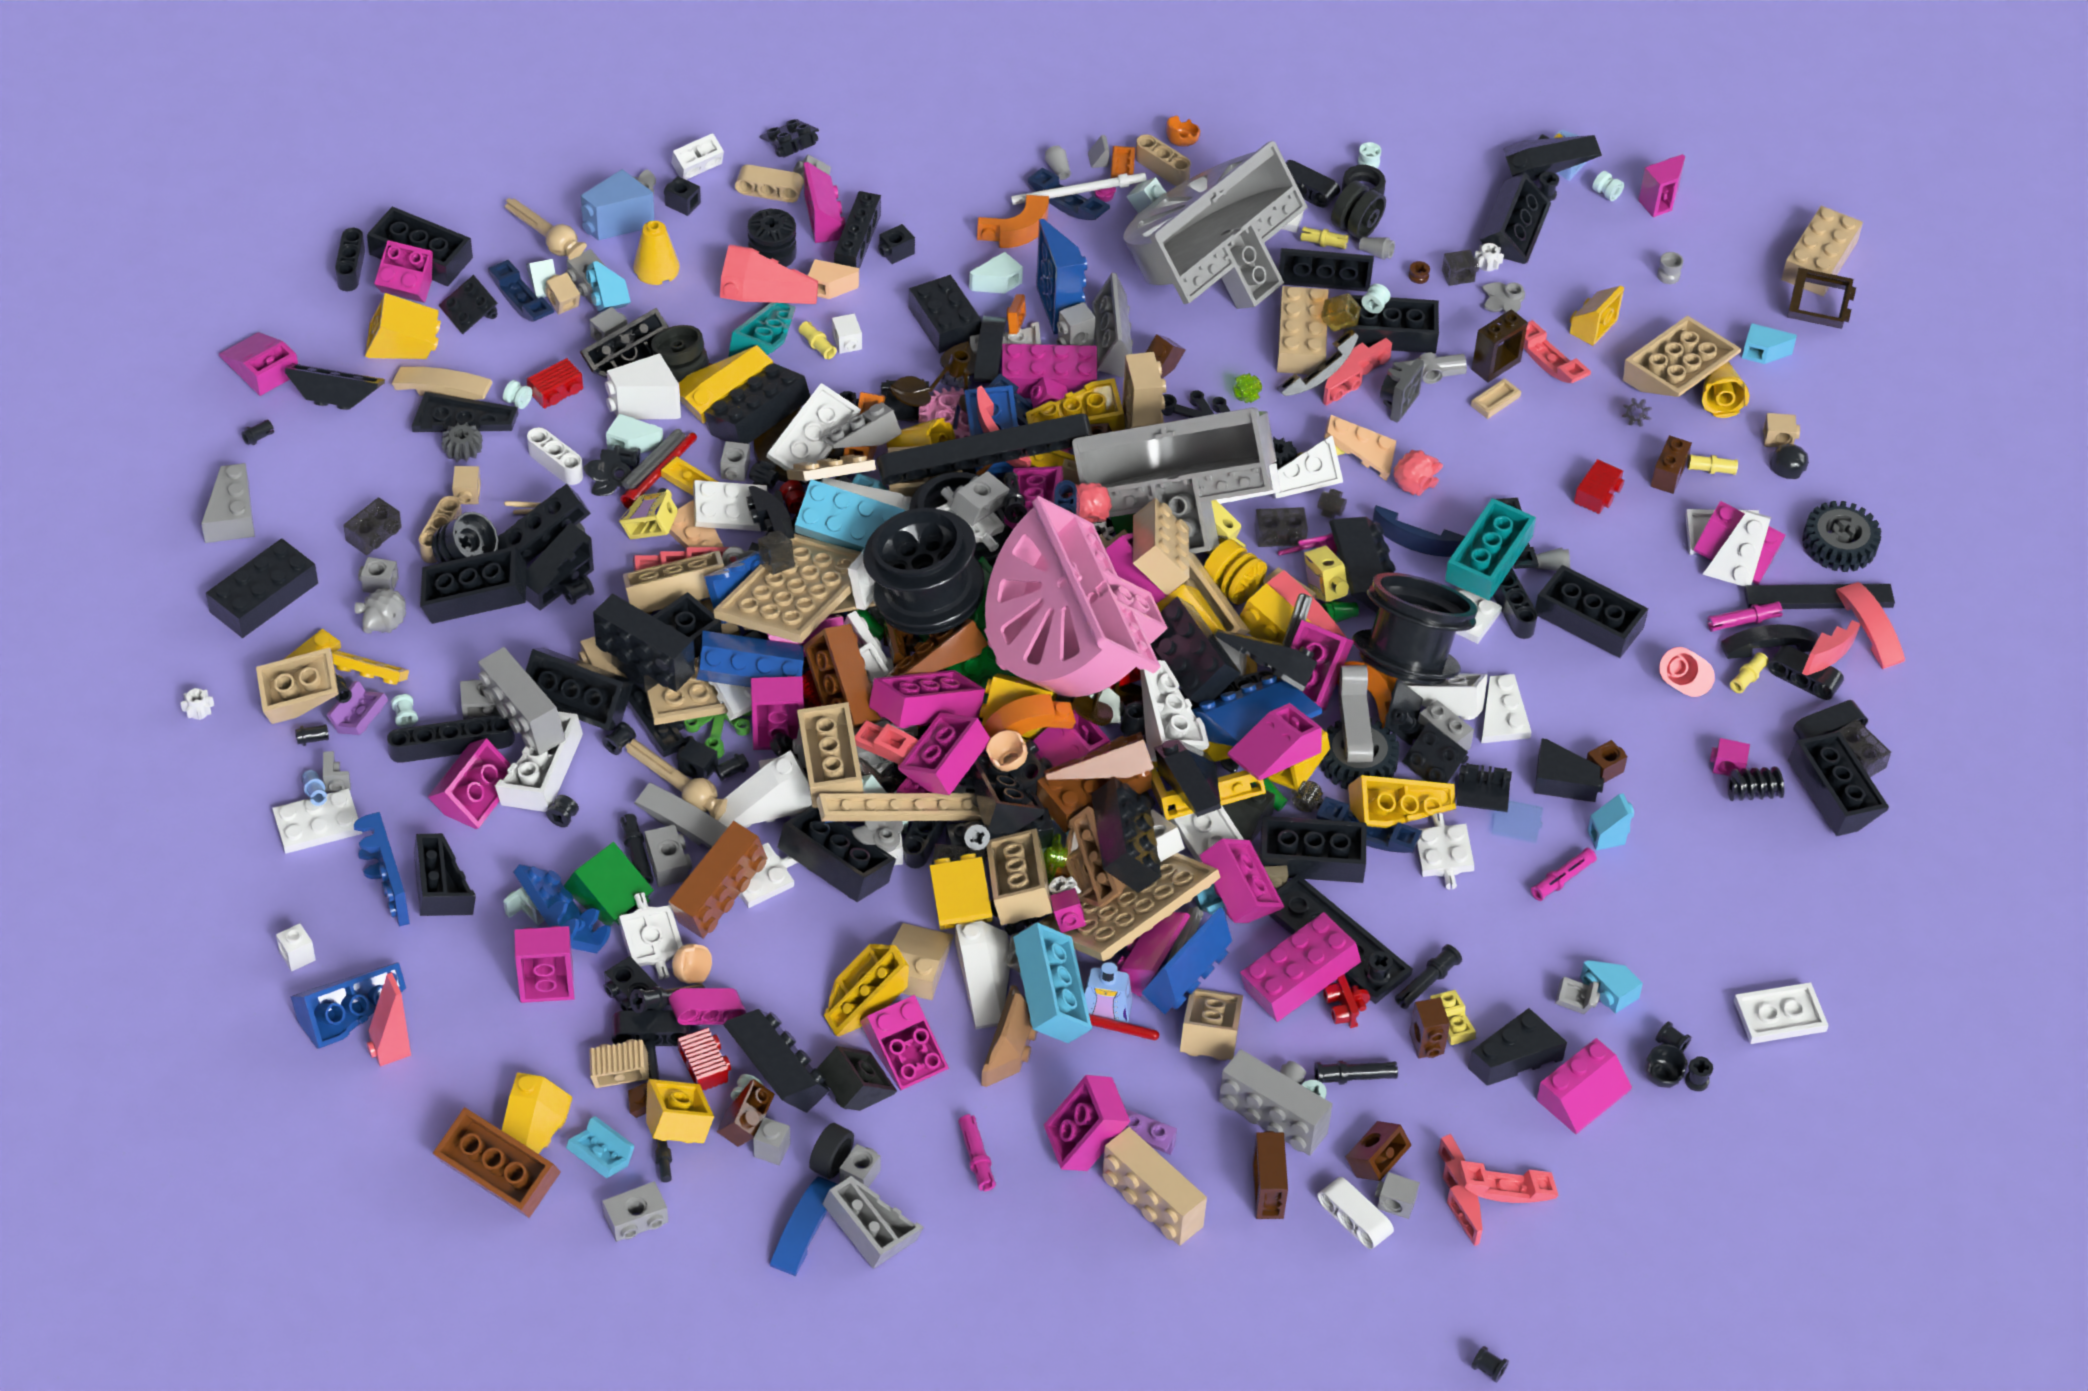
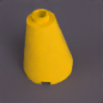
(655, 255)
(1724, 392)
(924, 434)

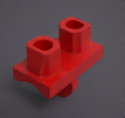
(1351, 1001)

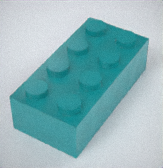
(1490, 549)

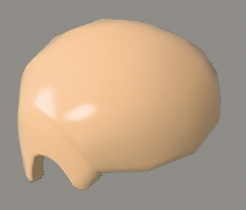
(1007, 750)
(692, 963)

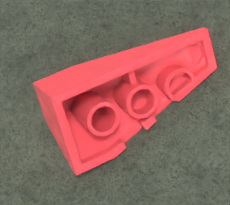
(759, 279)
(388, 1026)

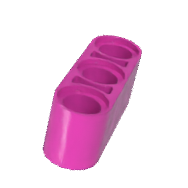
(706, 1005)

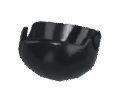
(1789, 461)
(1665, 1065)

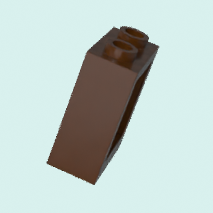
(1270, 1175)

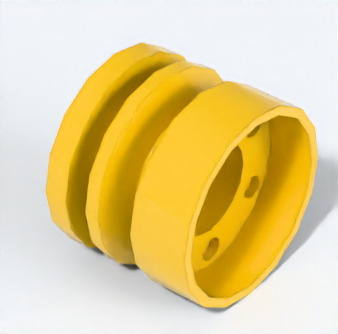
(1235, 571)

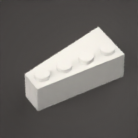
(536, 778)

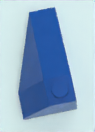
(340, 1006)

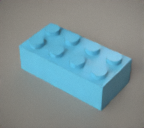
(841, 516)
(1052, 983)

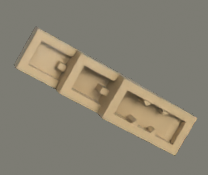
(442, 382)

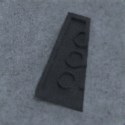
(441, 411)

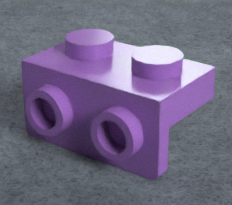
(358, 712)
(1156, 1134)

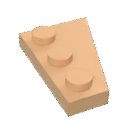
(1365, 444)
(688, 535)

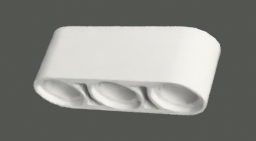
(555, 456)
(1355, 1212)

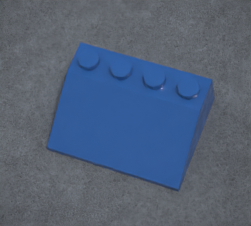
(1059, 272)
(1238, 712)

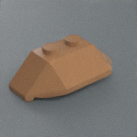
(1085, 862)
(1010, 1041)

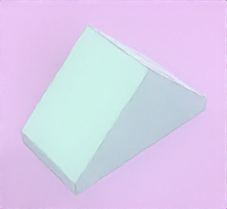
(539, 273)

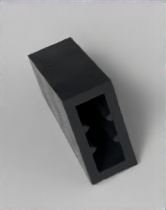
(1566, 774)

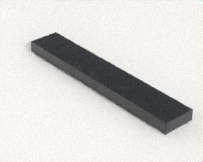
(1811, 596)

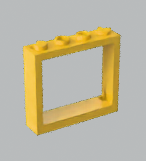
(1231, 786)

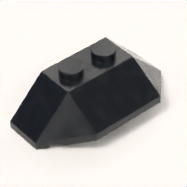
(625, 344)
(332, 386)

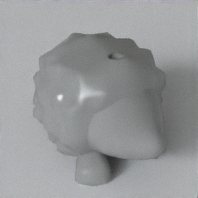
(382, 610)

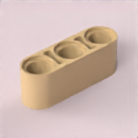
(1162, 159)
(769, 183)
(445, 511)

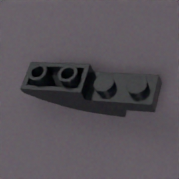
(769, 512)

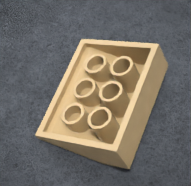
(1678, 359)

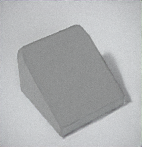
(1099, 153)

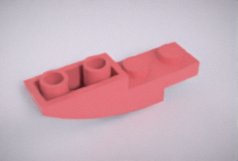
(1358, 363)
(885, 742)

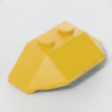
(866, 987)

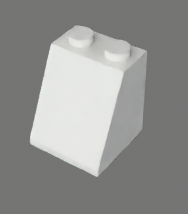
(644, 390)

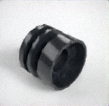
(773, 235)
(464, 537)

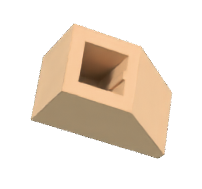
(834, 278)

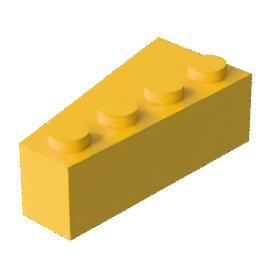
(1267, 615)

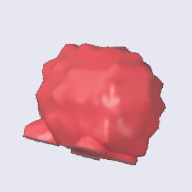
(1416, 472)
(1093, 502)

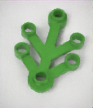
(714, 740)

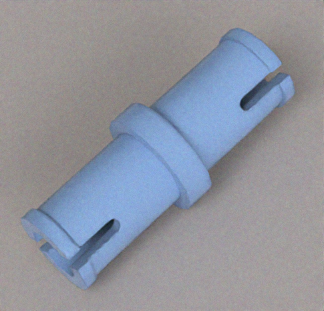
(314, 787)

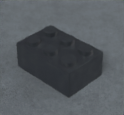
(944, 313)

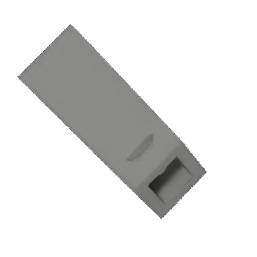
(868, 429)

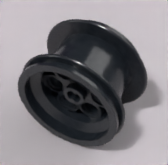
(924, 571)
(1414, 628)

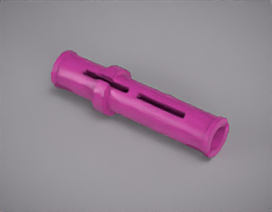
(1745, 616)
(1543, 888)
(979, 1161)

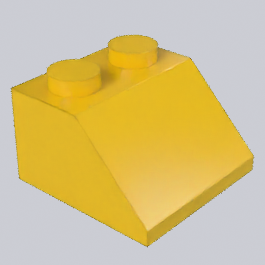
(1597, 315)
(677, 1111)

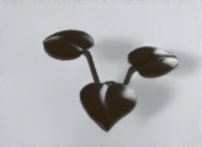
(957, 360)
(1102, 713)

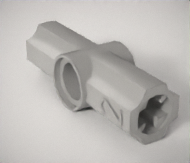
(1442, 366)

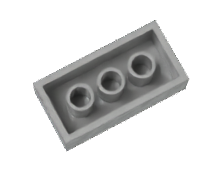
(521, 701)
(1275, 1102)

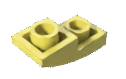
(1460, 1026)

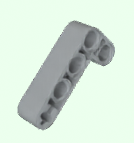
(1355, 713)

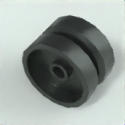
(1358, 209)
(681, 349)

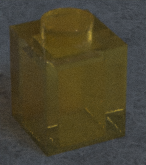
(1340, 312)

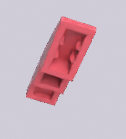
(647, 561)
(1290, 589)
(1831, 648)
(1460, 1200)

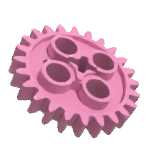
(944, 406)

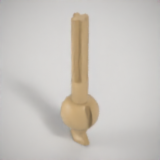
(559, 238)
(697, 791)

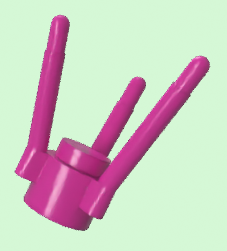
(1317, 542)

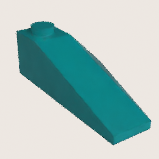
(765, 329)

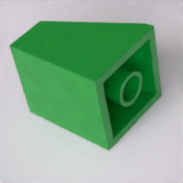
(608, 885)

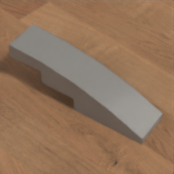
(686, 817)

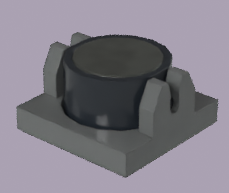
(1402, 387)

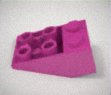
(260, 361)
(1278, 742)
(1066, 744)
(904, 1042)

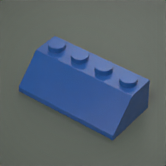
(739, 658)
(1190, 963)

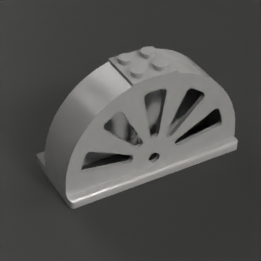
(1218, 228)
(1182, 466)

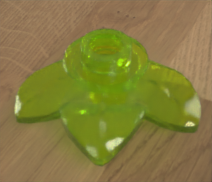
(1055, 857)

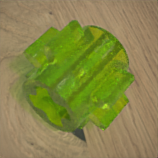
(1247, 388)

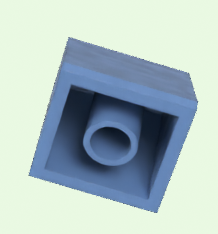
(616, 207)

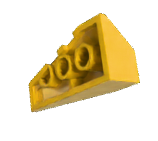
(716, 381)
(1097, 400)
(1391, 800)
(535, 1111)

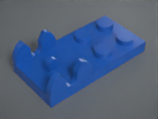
(1003, 416)
(728, 578)
(379, 848)
(559, 909)

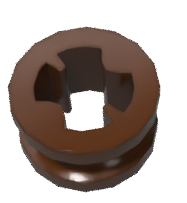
(1416, 267)

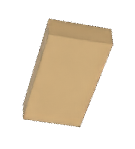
(1496, 398)

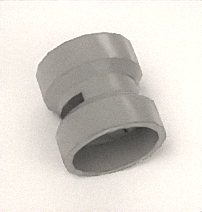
(1670, 268)

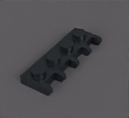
(664, 736)

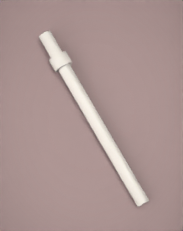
(1122, 180)

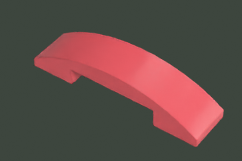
(1550, 358)
(985, 411)
(1874, 622)
(1506, 1187)

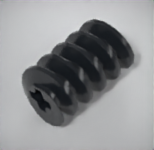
(1755, 782)

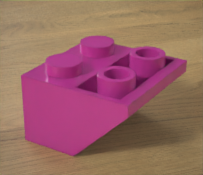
(1661, 185)
(405, 271)

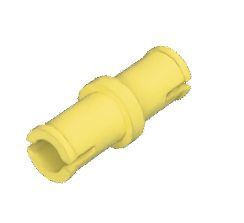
(1324, 238)
(817, 340)
(1712, 464)
(1749, 672)

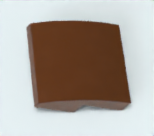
(895, 643)

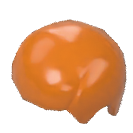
(1182, 133)

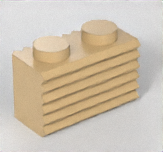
(619, 1063)

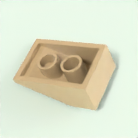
(296, 684)
(926, 956)
(1211, 1024)

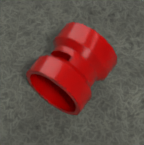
(793, 495)

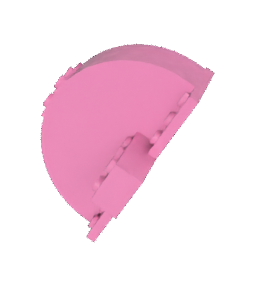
(1063, 611)

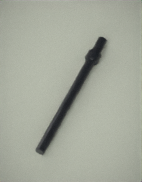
(662, 1154)

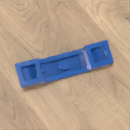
(801, 1227)

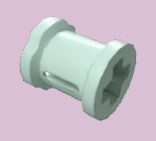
(403, 707)

